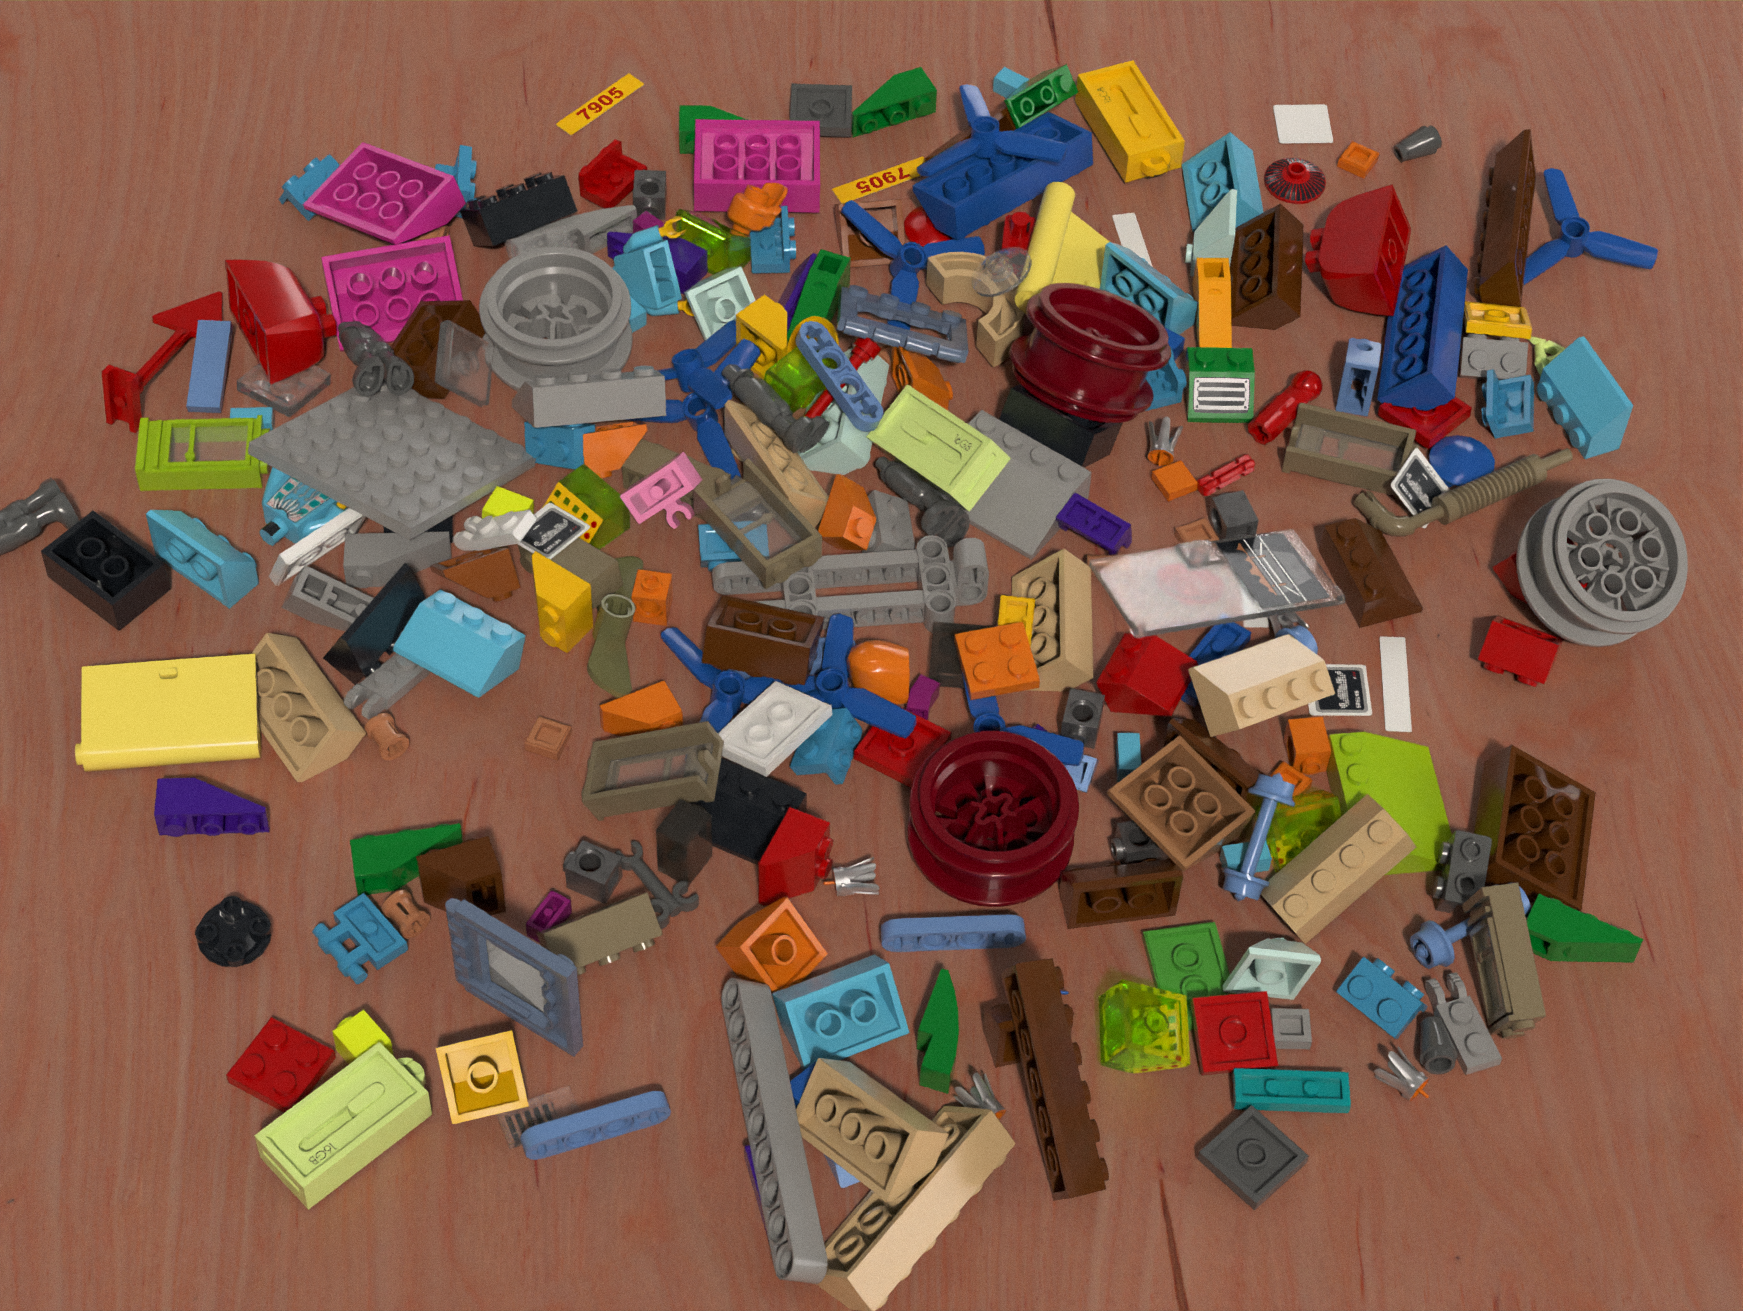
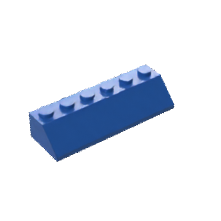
(987, 188)
(1425, 333)

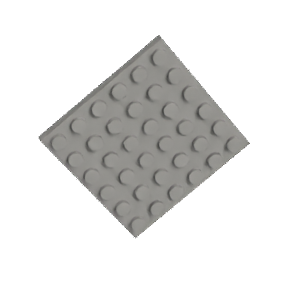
(393, 457)

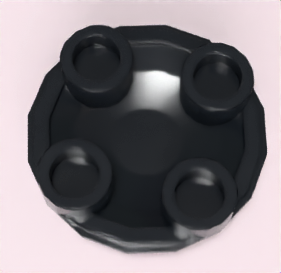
(233, 933)

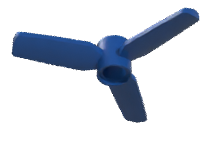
(988, 140)
(1576, 238)
(905, 280)
(692, 365)
(706, 425)
(727, 687)
(835, 690)
(987, 718)

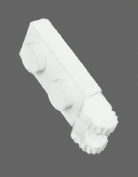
(494, 531)

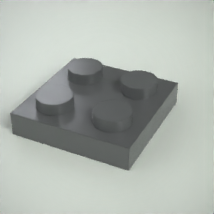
(825, 104)
(1252, 1157)

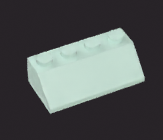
(843, 445)

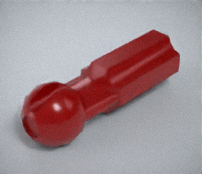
(1283, 408)

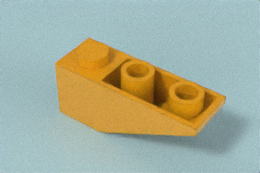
(1213, 294)

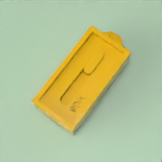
(1129, 121)

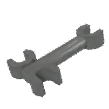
(665, 902)

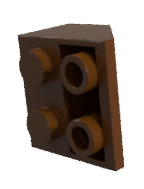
(461, 873)

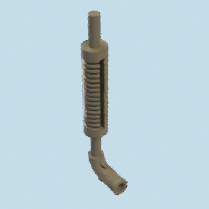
(1465, 498)

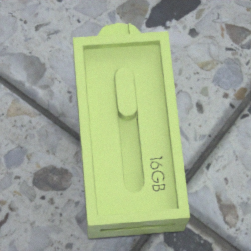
(939, 447)
(345, 1123)

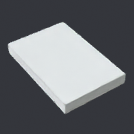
(315, 545)
(772, 727)

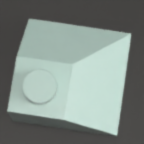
(1215, 234)
(719, 299)
(1273, 967)

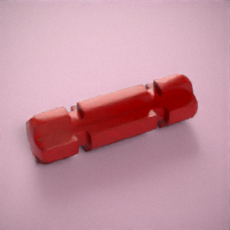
(1225, 475)

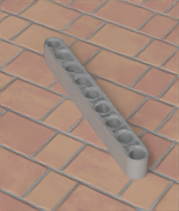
(774, 1132)

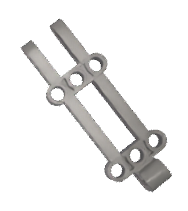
(939, 580)

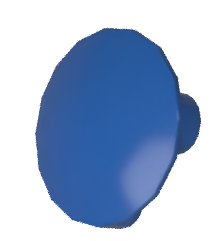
(1461, 460)

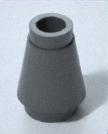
(1419, 144)
(1436, 1047)

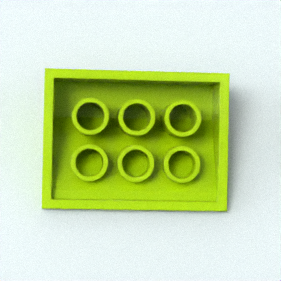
(1398, 779)

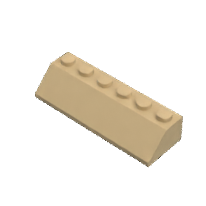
(886, 1238)

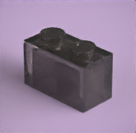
(684, 842)

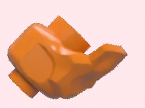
(756, 207)

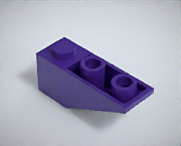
(688, 258)
(197, 807)

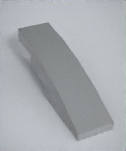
(591, 228)

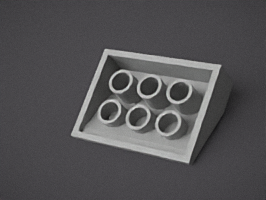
(591, 398)
(1027, 492)

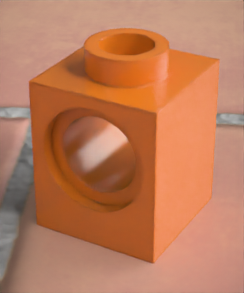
(652, 597)
(1307, 745)

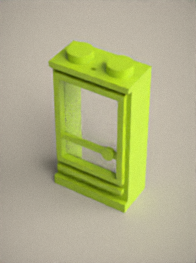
(199, 454)

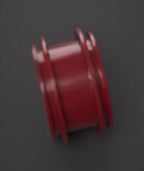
(1090, 352)
(1009, 867)

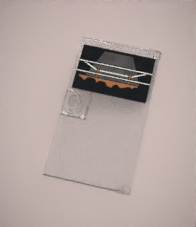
(1215, 582)

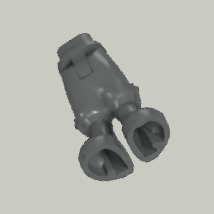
(374, 360)
(774, 411)
(940, 515)
(21, 525)

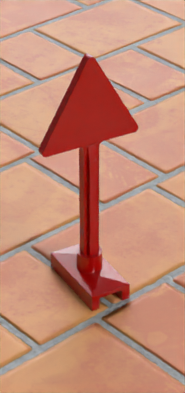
(124, 388)

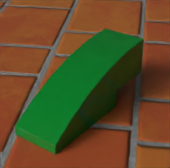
(939, 1036)

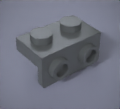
(1463, 871)

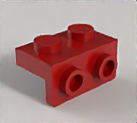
(608, 176)

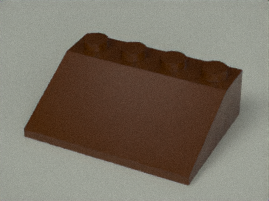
(1536, 826)

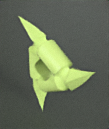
(1541, 348)

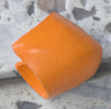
(880, 669)

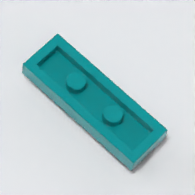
(1291, 1090)

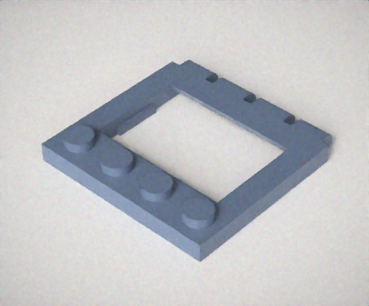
(918, 314)
(561, 1016)

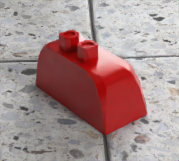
(1363, 251)
(277, 317)

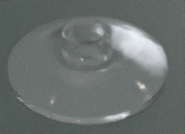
(1001, 272)

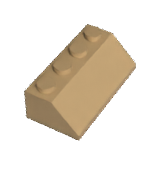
(780, 465)
(1060, 621)
(1259, 684)
(301, 709)
(1337, 868)
(867, 1129)

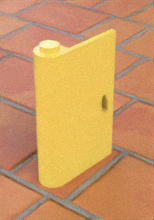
(1061, 247)
(169, 713)

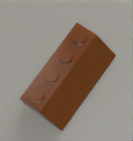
(1267, 270)

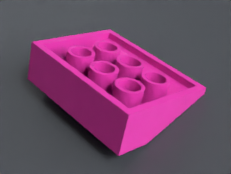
(756, 153)
(387, 195)
(388, 283)

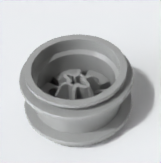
(568, 300)
(1637, 528)

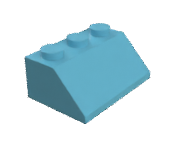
(1214, 172)
(1143, 285)
(1585, 399)
(202, 556)
(460, 643)
(841, 1011)

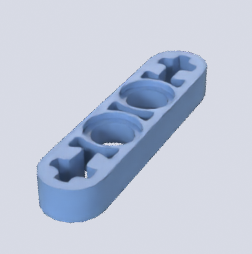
(835, 377)
(952, 933)
(595, 1125)

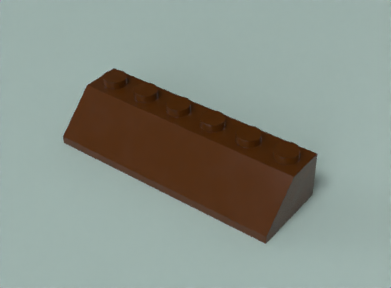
(1507, 224)
(1054, 1079)

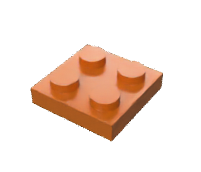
(996, 661)

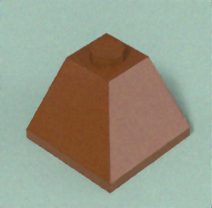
(482, 572)

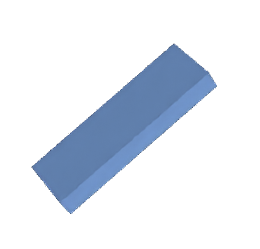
(209, 366)

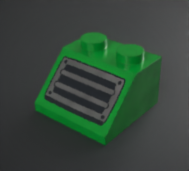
(1219, 385)

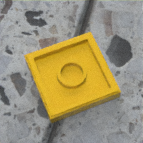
(1496, 320)

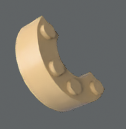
(950, 281)

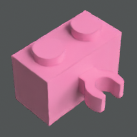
(662, 491)

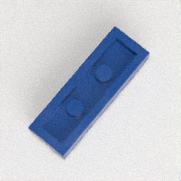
(1217, 643)

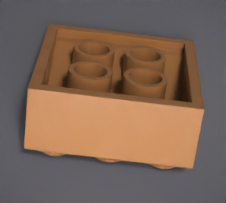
(1182, 804)

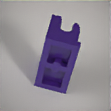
(1095, 524)

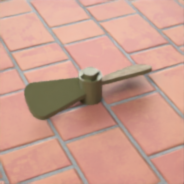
(608, 659)

